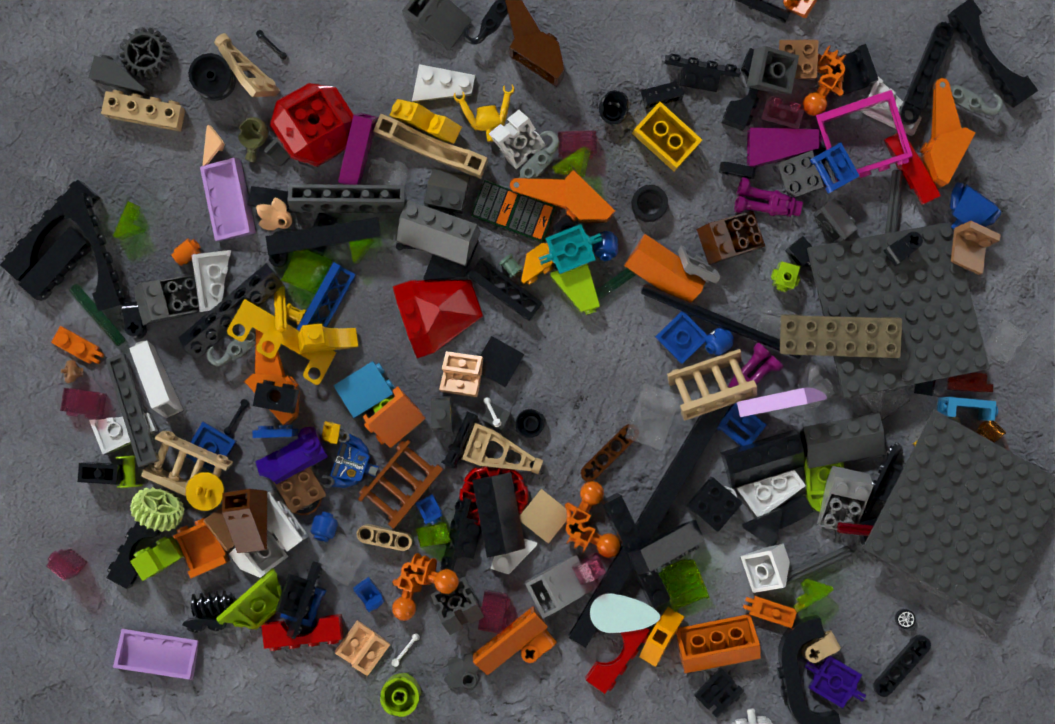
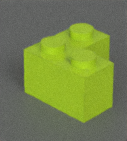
(152, 561)

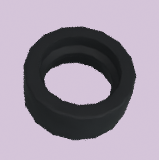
(652, 217)

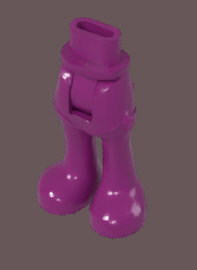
(778, 202)
(769, 365)

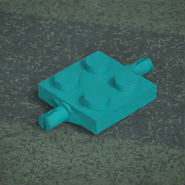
(570, 249)

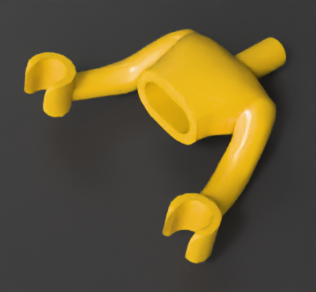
(487, 116)

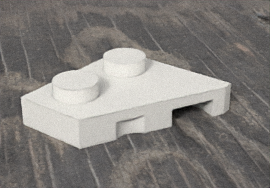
(508, 562)

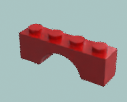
(328, 630)
(603, 674)

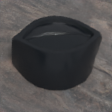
(529, 423)

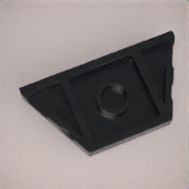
(444, 269)

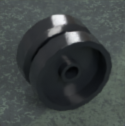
(201, 75)

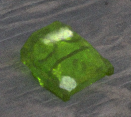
(307, 270)
(683, 583)

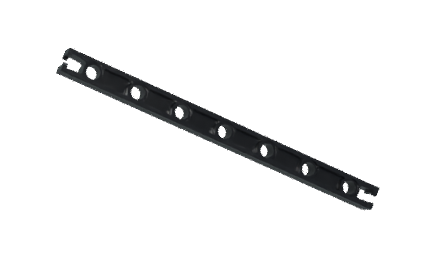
(652, 515)

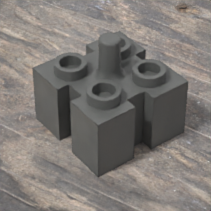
(457, 607)

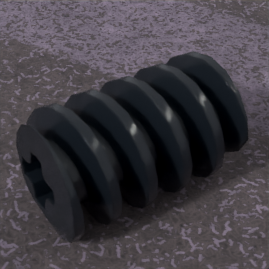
(210, 605)

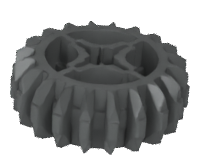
(142, 60)

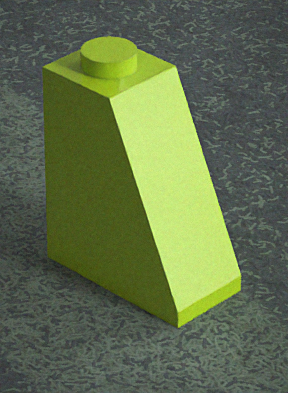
(578, 288)

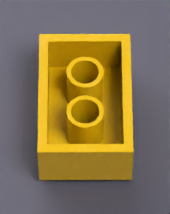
(667, 136)

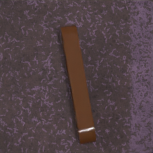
(606, 449)

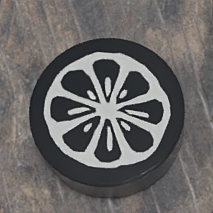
(905, 618)

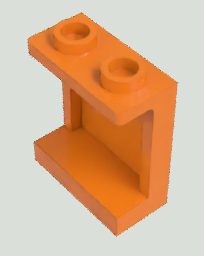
(394, 419)
(200, 548)

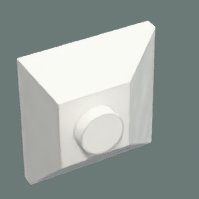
(260, 562)
(767, 568)

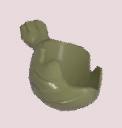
(252, 136)

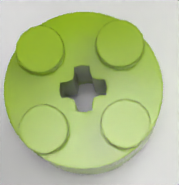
(396, 705)

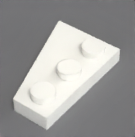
(439, 83)
(882, 111)
(210, 276)
(112, 432)
(770, 492)

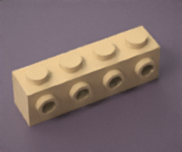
(143, 111)

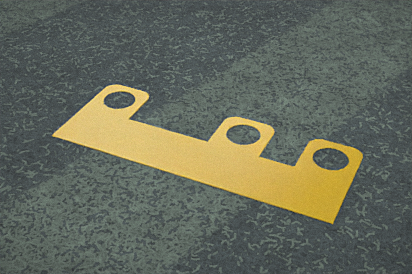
(253, 316)

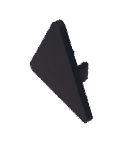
(765, 526)

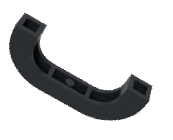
(792, 691)

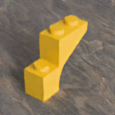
(425, 120)

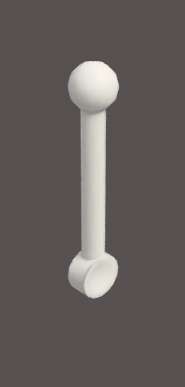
(496, 422)
(395, 662)

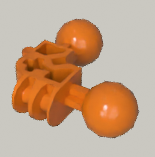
(816, 102)
(607, 544)
(445, 582)

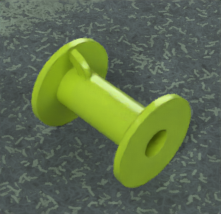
(128, 472)

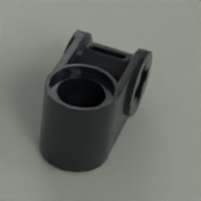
(901, 249)
(132, 319)

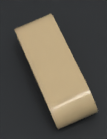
(376, 540)

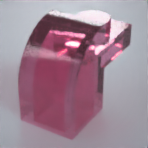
(589, 569)

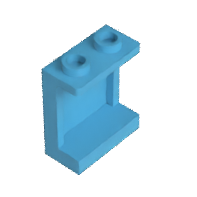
(364, 389)
(987, 409)

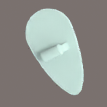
(621, 614)

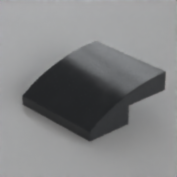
(500, 361)

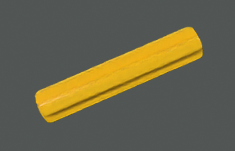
(280, 310)

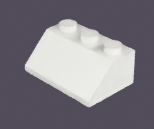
(283, 522)

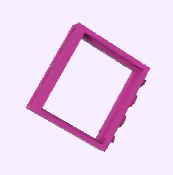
(861, 105)

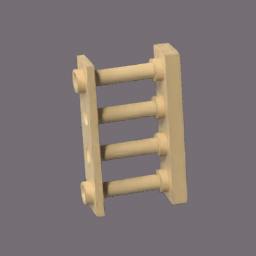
(718, 400)
(172, 479)

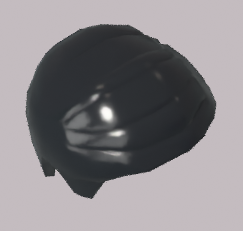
(614, 107)

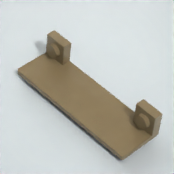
(840, 336)

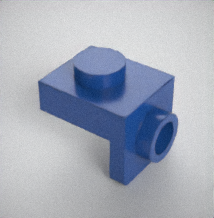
(429, 510)
(369, 594)

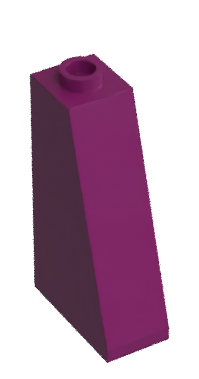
(779, 144)
(357, 149)

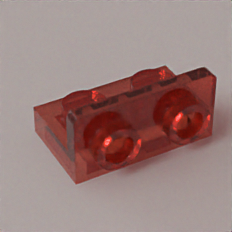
(970, 382)

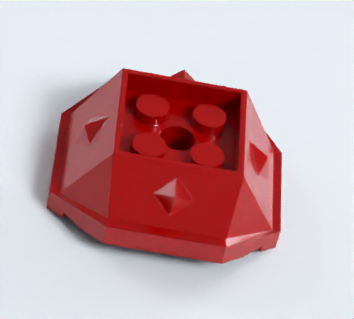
(309, 141)

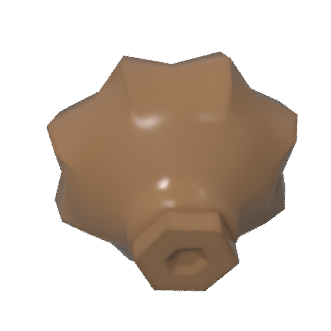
(71, 371)

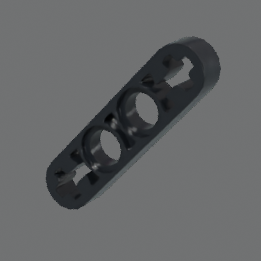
(899, 663)

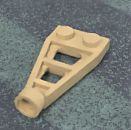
(257, 87)
(478, 444)

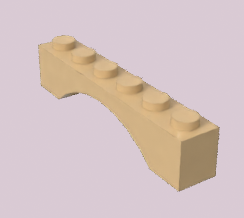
(445, 153)

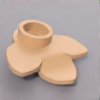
(272, 214)

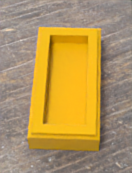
(330, 432)

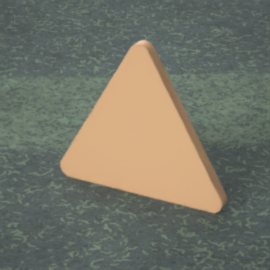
(213, 144)

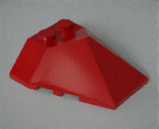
(436, 311)

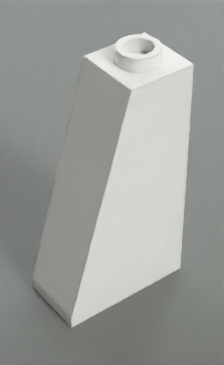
(155, 380)

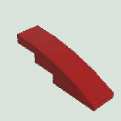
(914, 171)

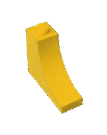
(320, 338)

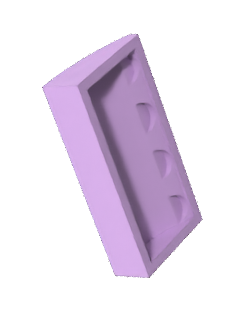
(227, 199)
(779, 401)
(156, 654)

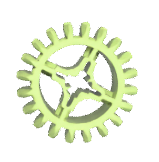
(157, 509)

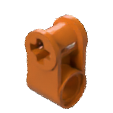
(540, 645)

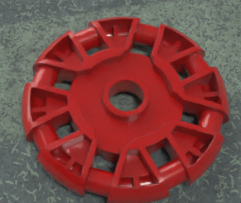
(521, 494)

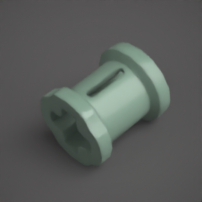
(511, 265)

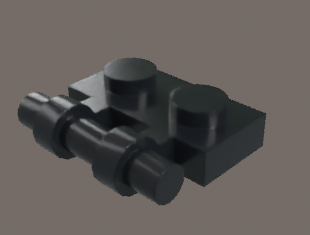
(715, 688)

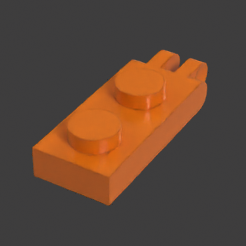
(76, 345)
(771, 611)

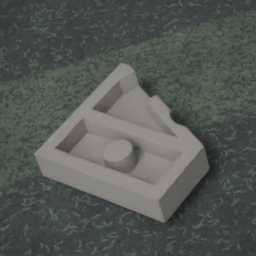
(698, 266)

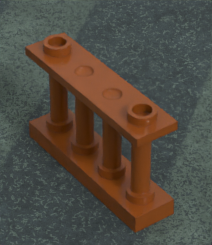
(419, 486)

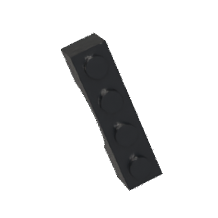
(738, 112)
(122, 570)

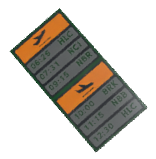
(513, 211)

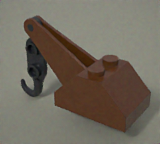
(530, 46)

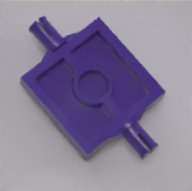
(835, 681)

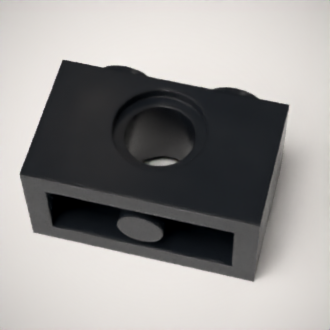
(264, 399)
(100, 473)

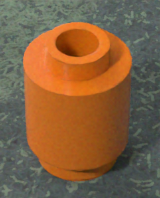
(184, 252)

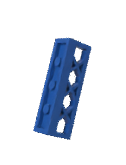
(322, 294)

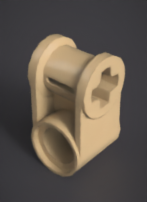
(823, 647)

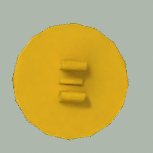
(204, 491)

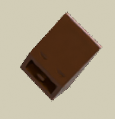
(730, 237)
(246, 519)

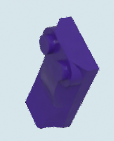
(293, 457)

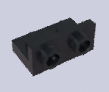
(663, 93)

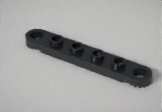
(926, 73)

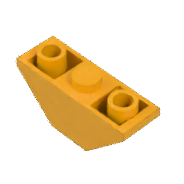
(532, 265)
(661, 636)

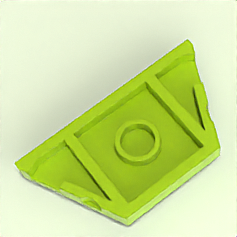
(255, 604)

